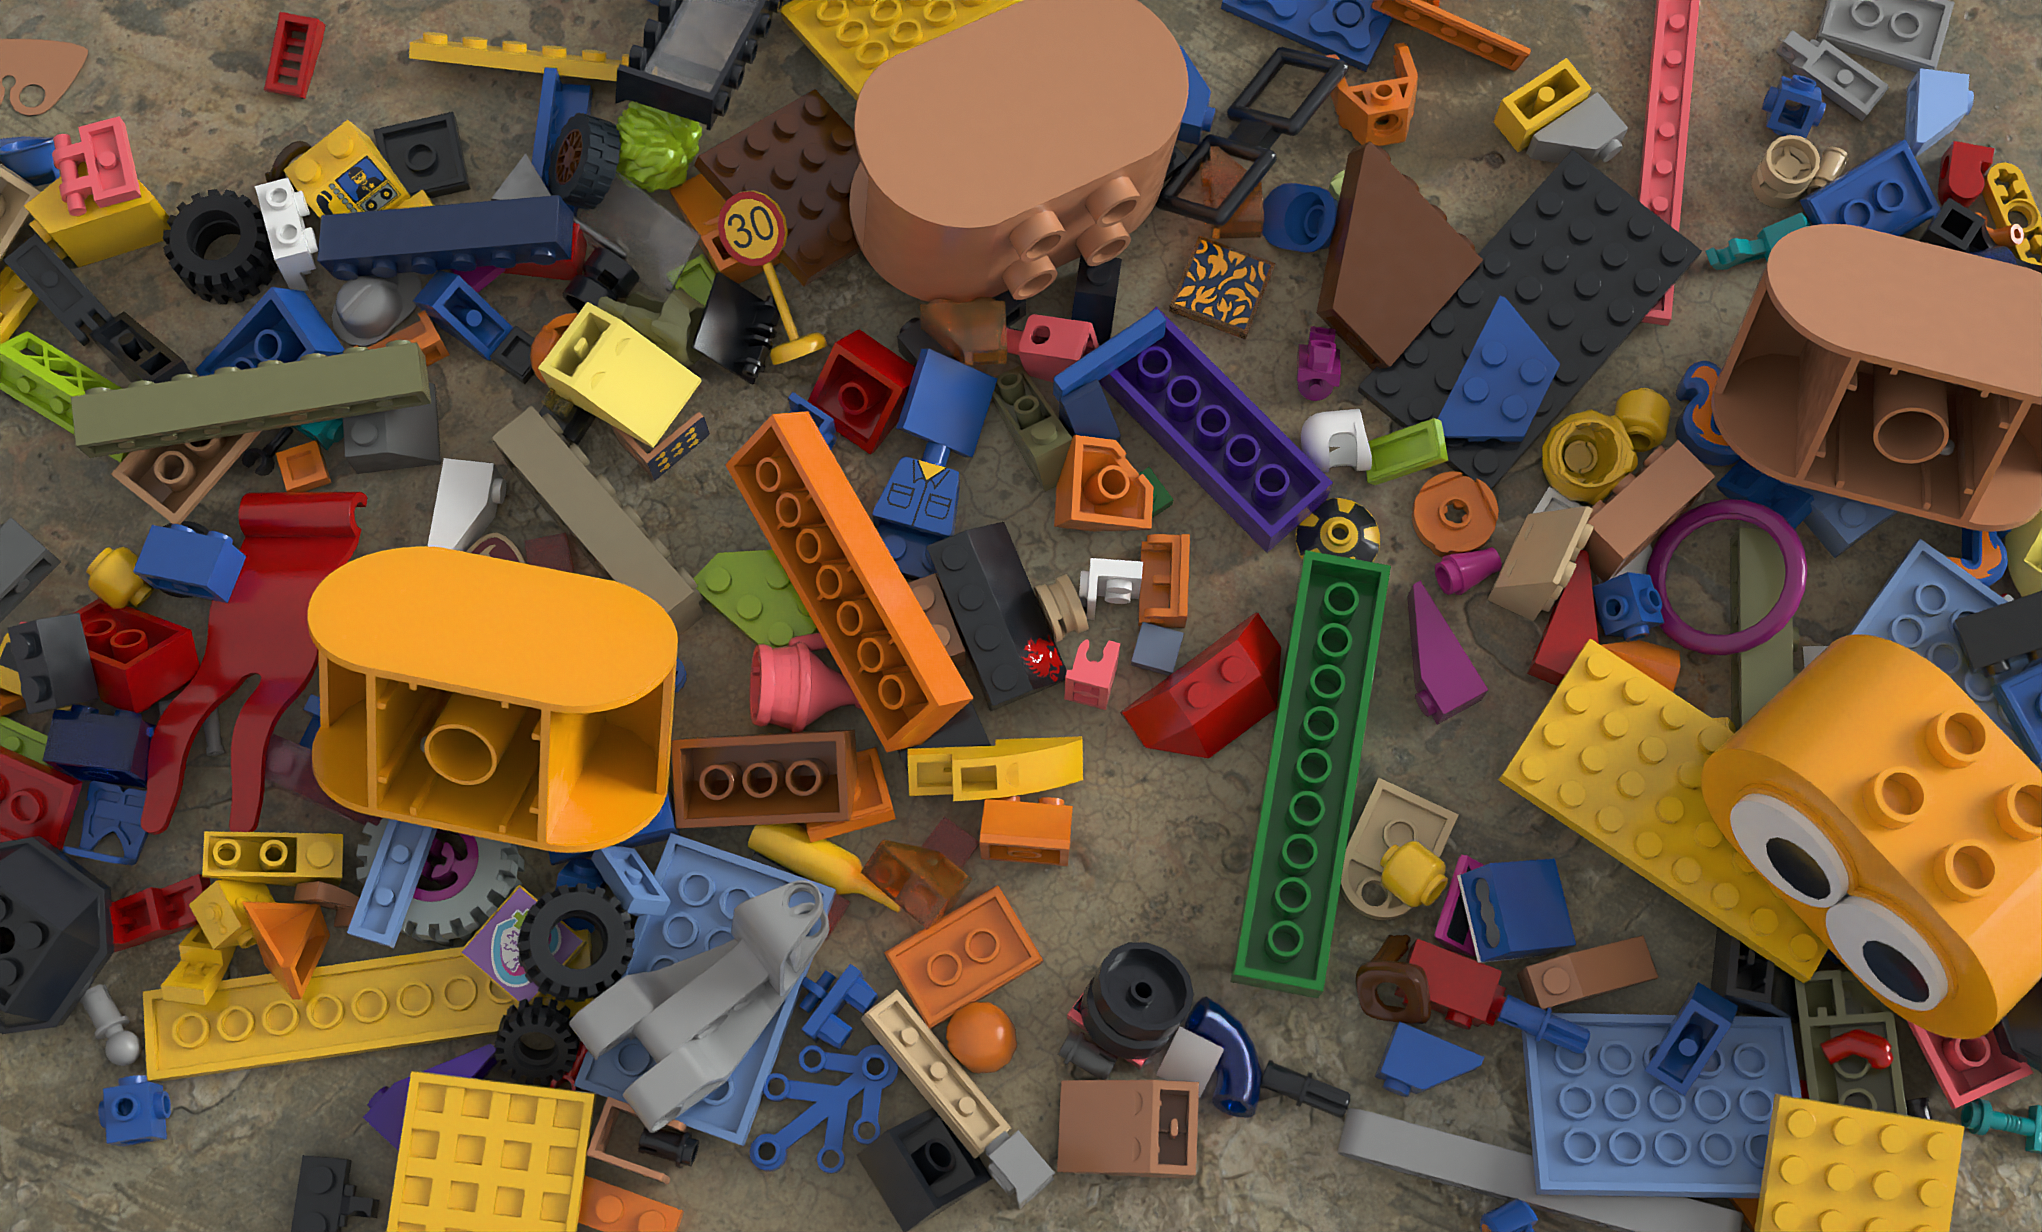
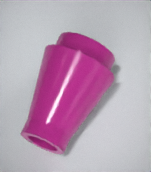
(1465, 570)

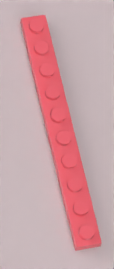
(1668, 121)

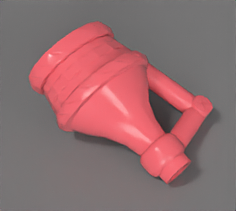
(794, 685)

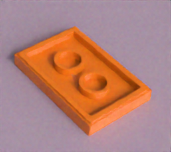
(963, 957)

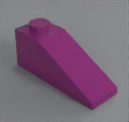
(1442, 671)

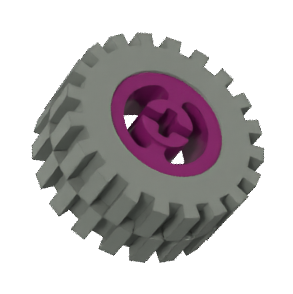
(480, 889)

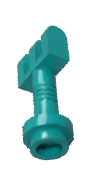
(1980, 1117)

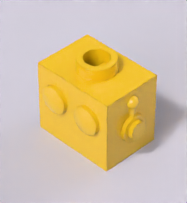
(223, 915)

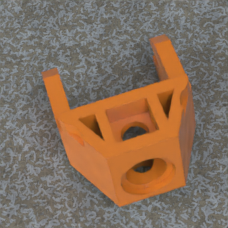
(1363, 104)

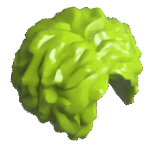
(656, 147)

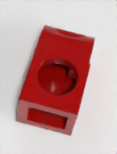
(1963, 172)

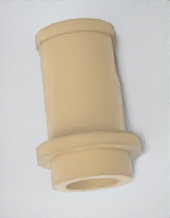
(1830, 168)

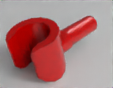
(572, 1075)

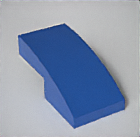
(1750, 484)

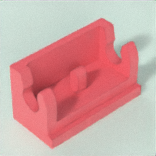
(1092, 681)

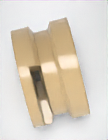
(1061, 607)

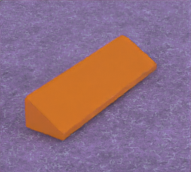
(1456, 31)

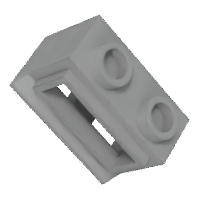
(1018, 1167)

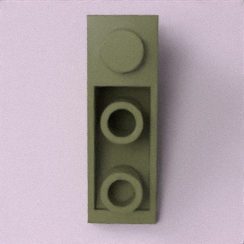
(1032, 425)

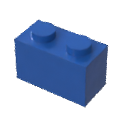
(190, 562)

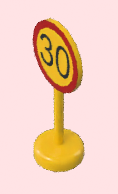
(754, 235)

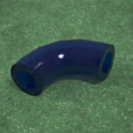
(1238, 1067)

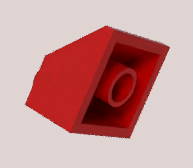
(862, 389)

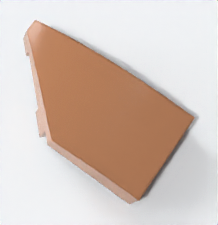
(328, 897)

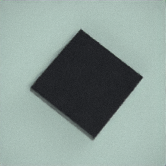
(425, 155)

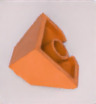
(1101, 489)

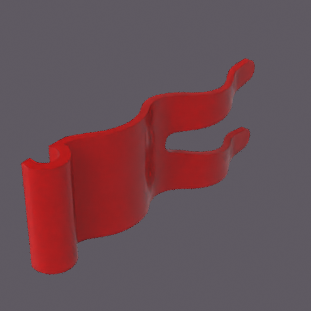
(262, 631)

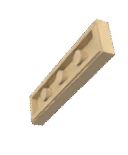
(935, 1073)

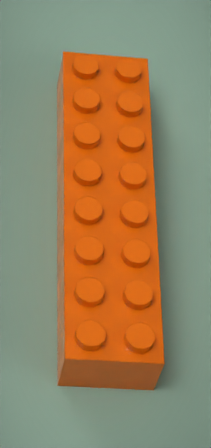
(848, 581)

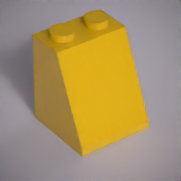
(99, 231)

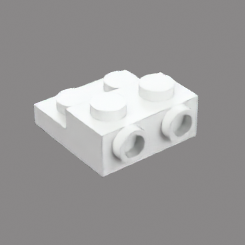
(288, 237)

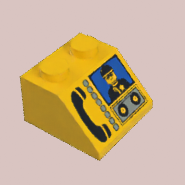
(346, 175)

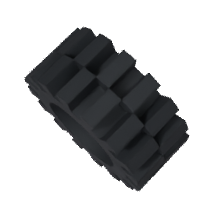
(530, 1061)

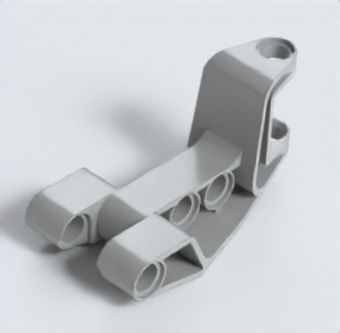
(708, 1008)

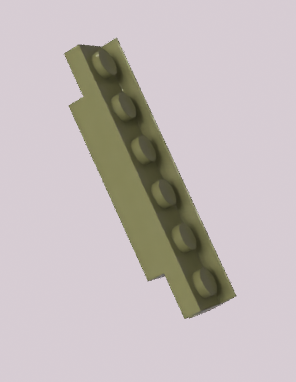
(1834, 1005)

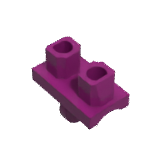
(1318, 364)

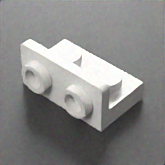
(1112, 579)

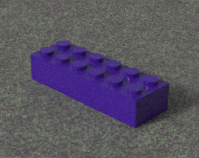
(1219, 437)

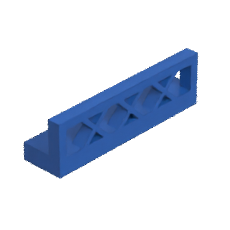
(556, 106)

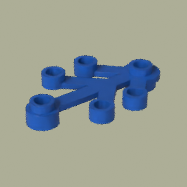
(830, 1104)

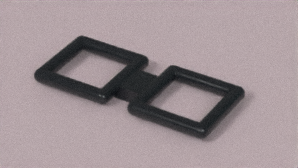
(1252, 136)

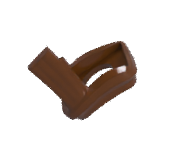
(1407, 976)

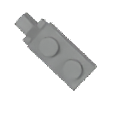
(1834, 73)

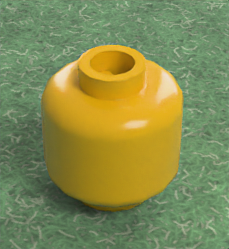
(1644, 417)
(114, 578)
(1413, 874)

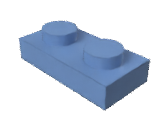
(631, 881)

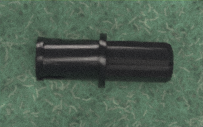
(1305, 1089)

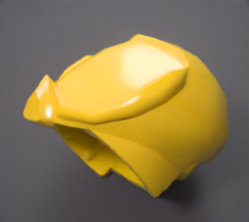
(1595, 452)

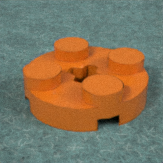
(1463, 493)

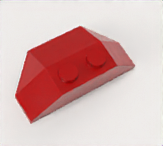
(1212, 694)

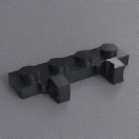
(326, 1198)

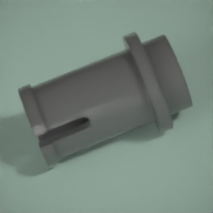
(1087, 1056)

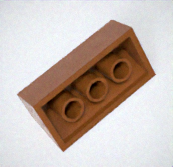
(764, 778)

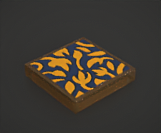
(1222, 287)

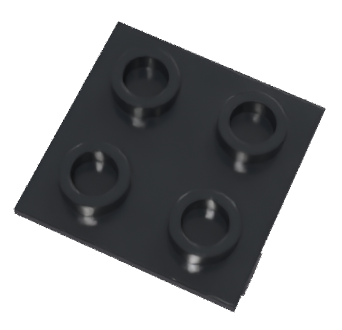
(736, 328)

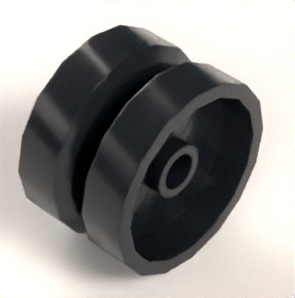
(1136, 1000)

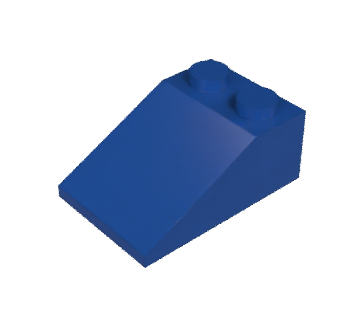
(278, 328)

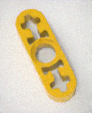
(2019, 200)

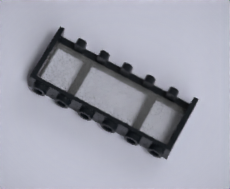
(695, 56)

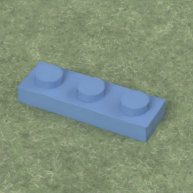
(391, 882)

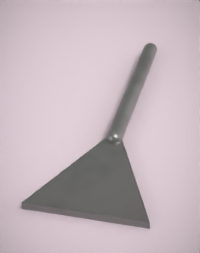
(526, 183)

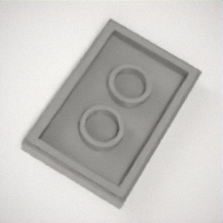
(1888, 31)

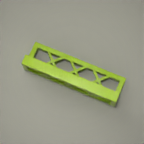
(36, 386)

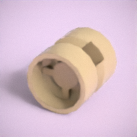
(1785, 171)

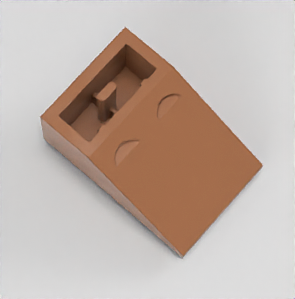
(1128, 1128)

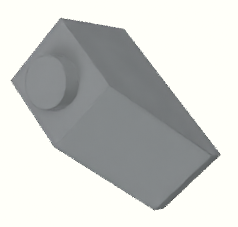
(1588, 129)

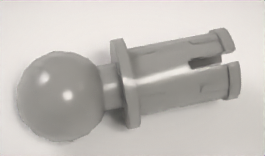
(122, 1046)

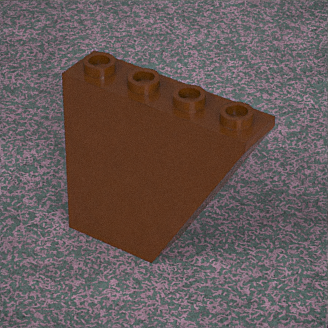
(1388, 260)

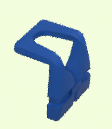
(110, 811)

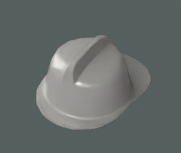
(373, 307)

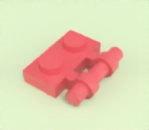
(108, 163)

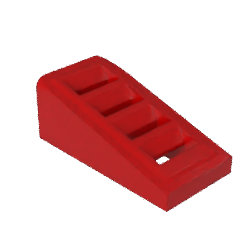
(282, 40)

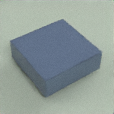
(1157, 649)

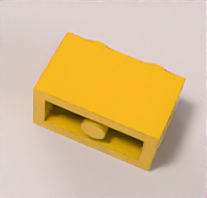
(1540, 103)

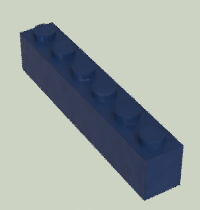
(446, 237)

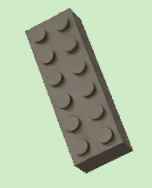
(594, 516)

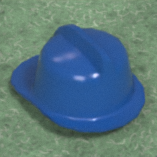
(30, 158)
(1299, 217)

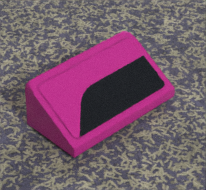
(1453, 925)

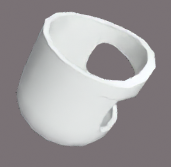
(1336, 429)

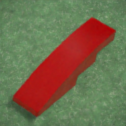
(155, 912)

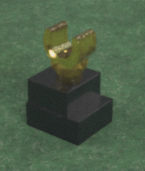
(570, 417)

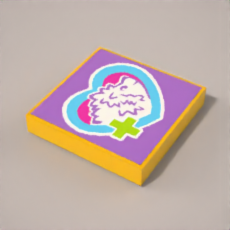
(496, 952)

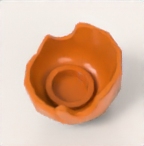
(981, 1037)

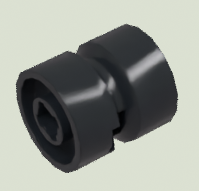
(610, 271)

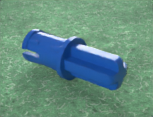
(1544, 1024)

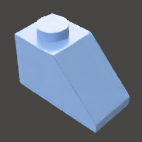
(1935, 107)

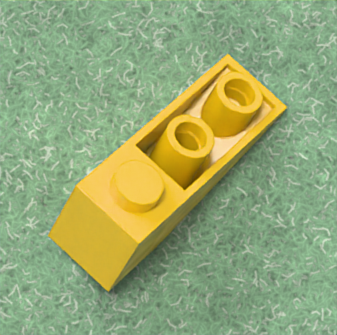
(273, 857)

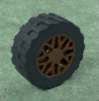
(584, 161)

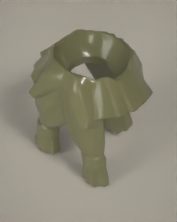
(664, 323)

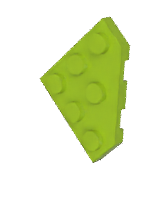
(755, 596)

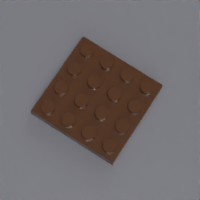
(807, 166)

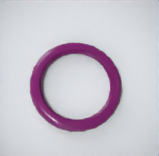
(1780, 614)

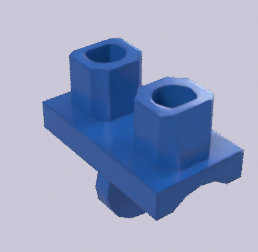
(824, 1021)

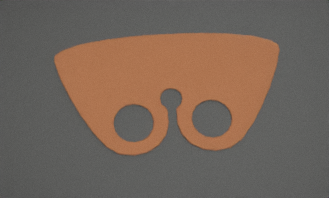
(40, 63)

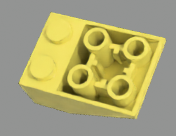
(618, 375)

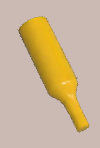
(816, 861)

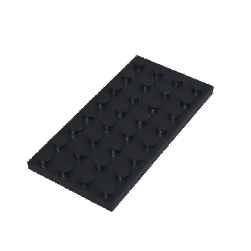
(1579, 270)

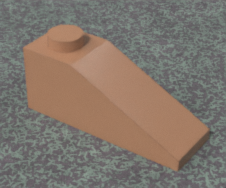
(1587, 974)

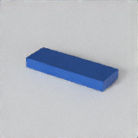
(1111, 354)

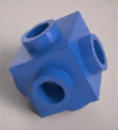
(1797, 119)
(1628, 606)
(134, 1111)

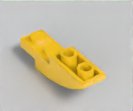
(998, 770)

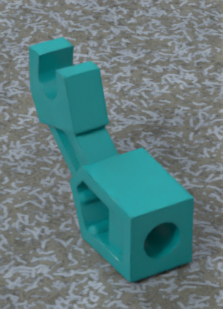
(1745, 251)

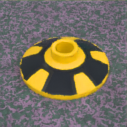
(1361, 529)

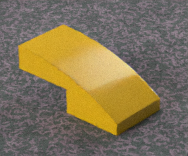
(198, 971)

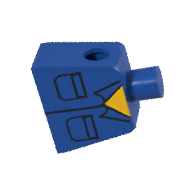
(921, 495)

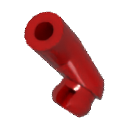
(1860, 1043)

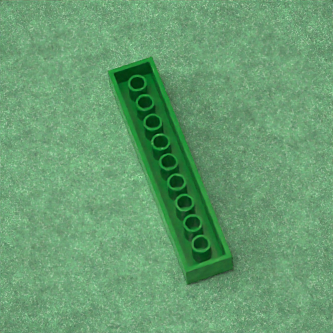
(1311, 775)

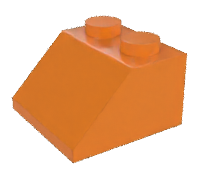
(1026, 830)

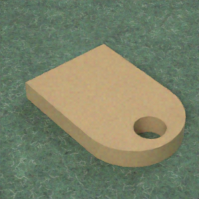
(1390, 819)

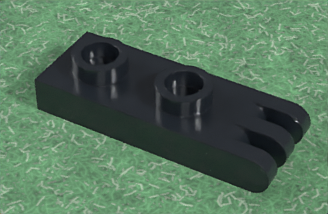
(57, 287)

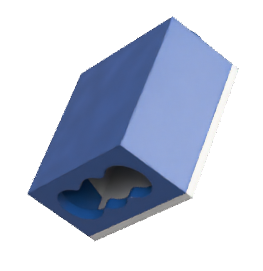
(1516, 910)

